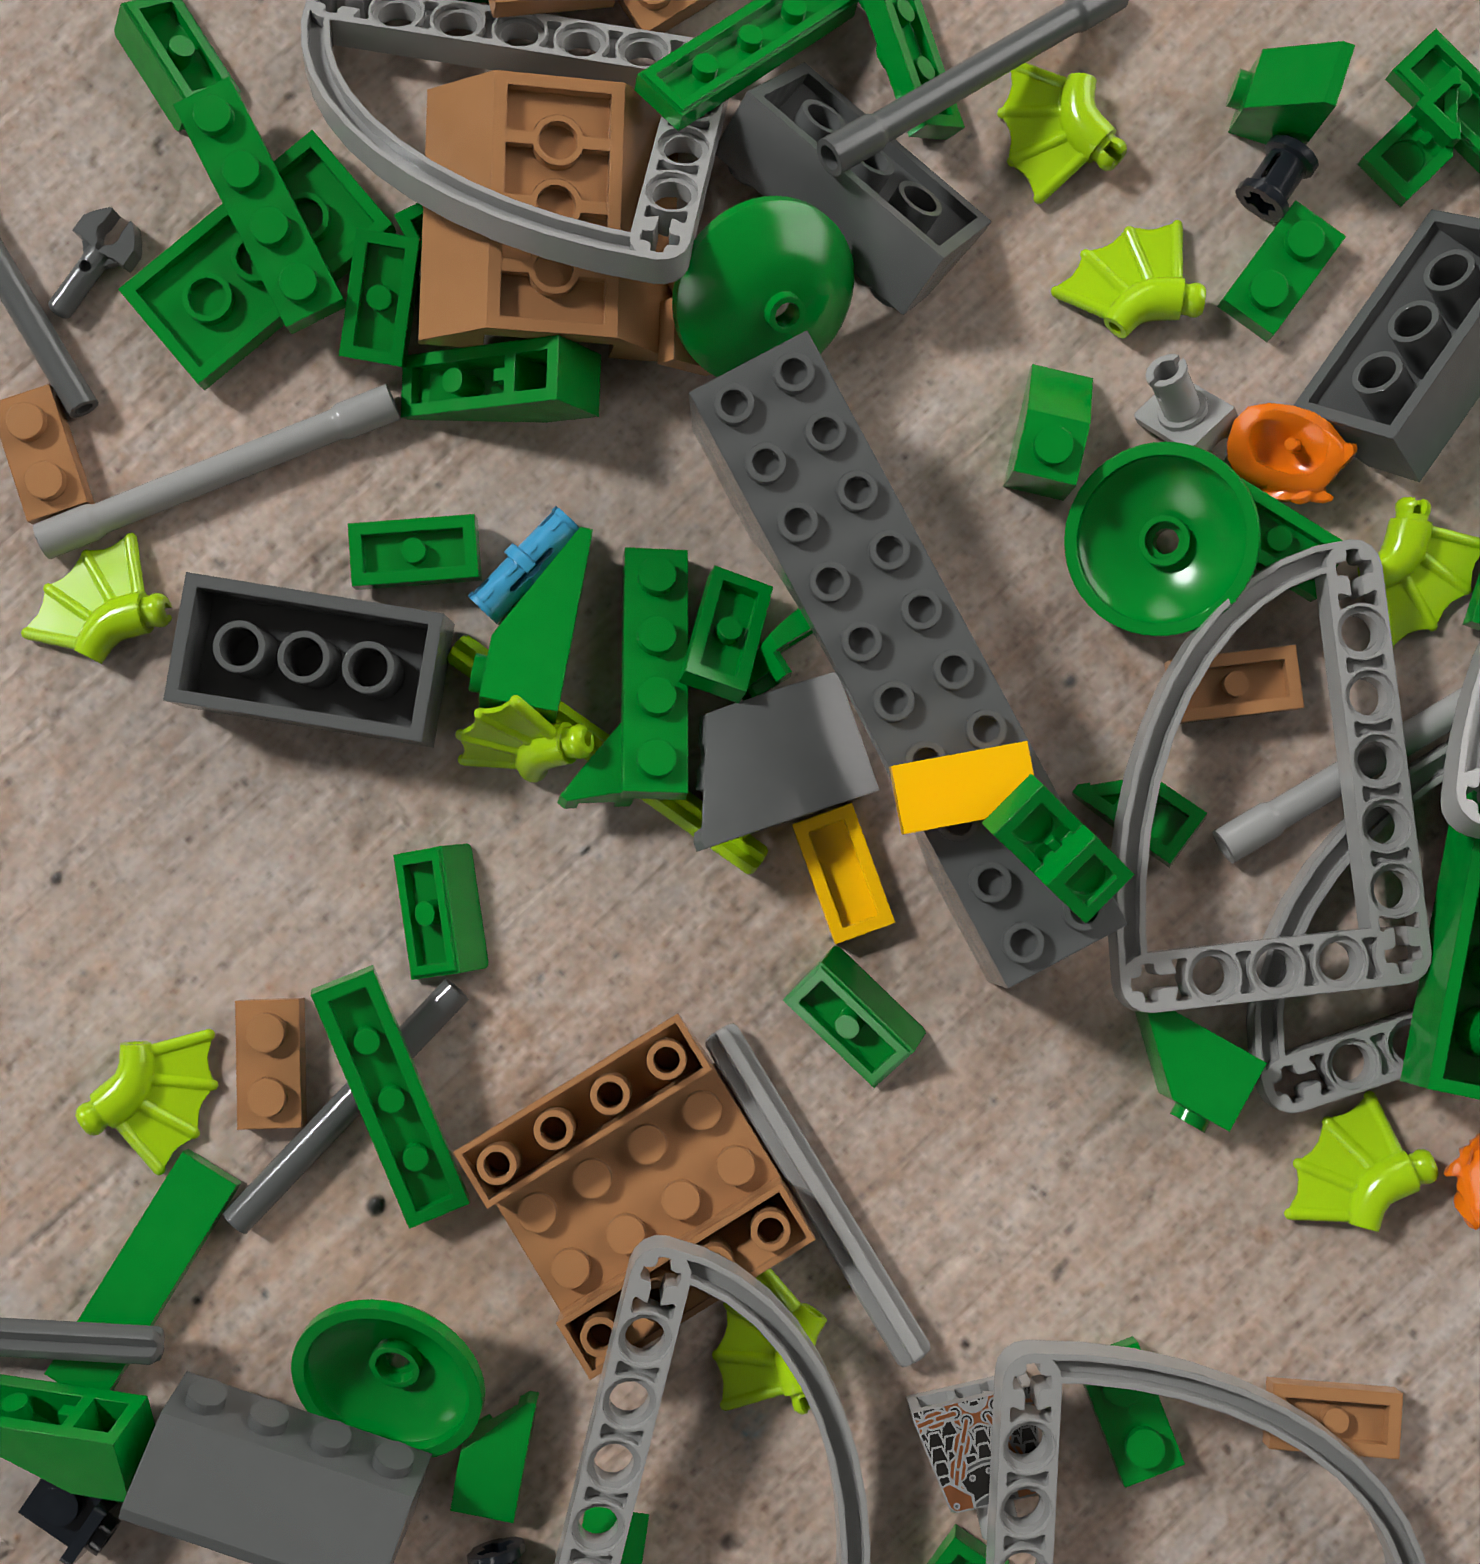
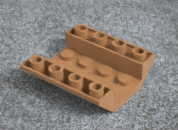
(560, 148)
(630, 1155)

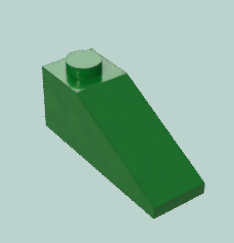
(504, 382)
(535, 639)
(74, 1434)

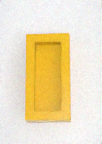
(957, 786)
(843, 873)

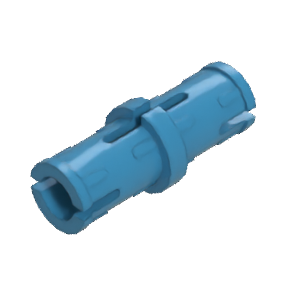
(523, 565)

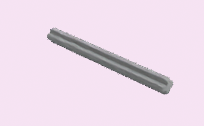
(817, 1195)

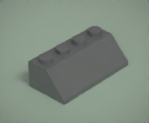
(891, 208)
(1410, 354)
(272, 1480)

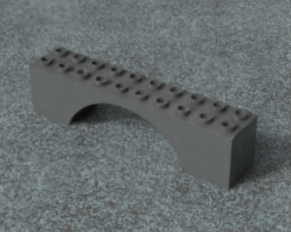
(887, 627)

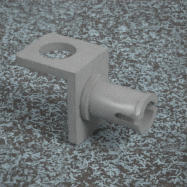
(1182, 409)

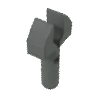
(96, 258)

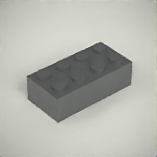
(309, 659)

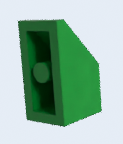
(1288, 91)
(1050, 433)
(1198, 1069)

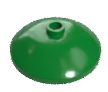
(749, 267)
(1117, 527)
(390, 1374)

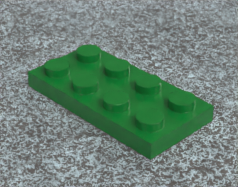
(204, 287)

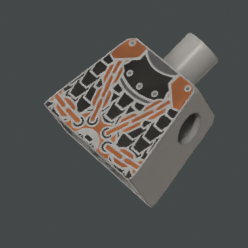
(958, 1438)

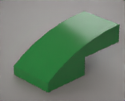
(1058, 848)

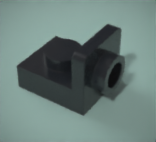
(73, 1519)

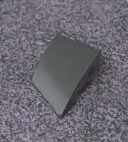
(779, 759)

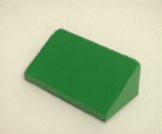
(168, 51)
(441, 911)
(855, 1016)

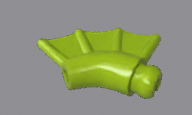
(1056, 128)
(1134, 280)
(1423, 568)
(99, 603)
(522, 740)
(154, 1096)
(1357, 1169)
(751, 1365)

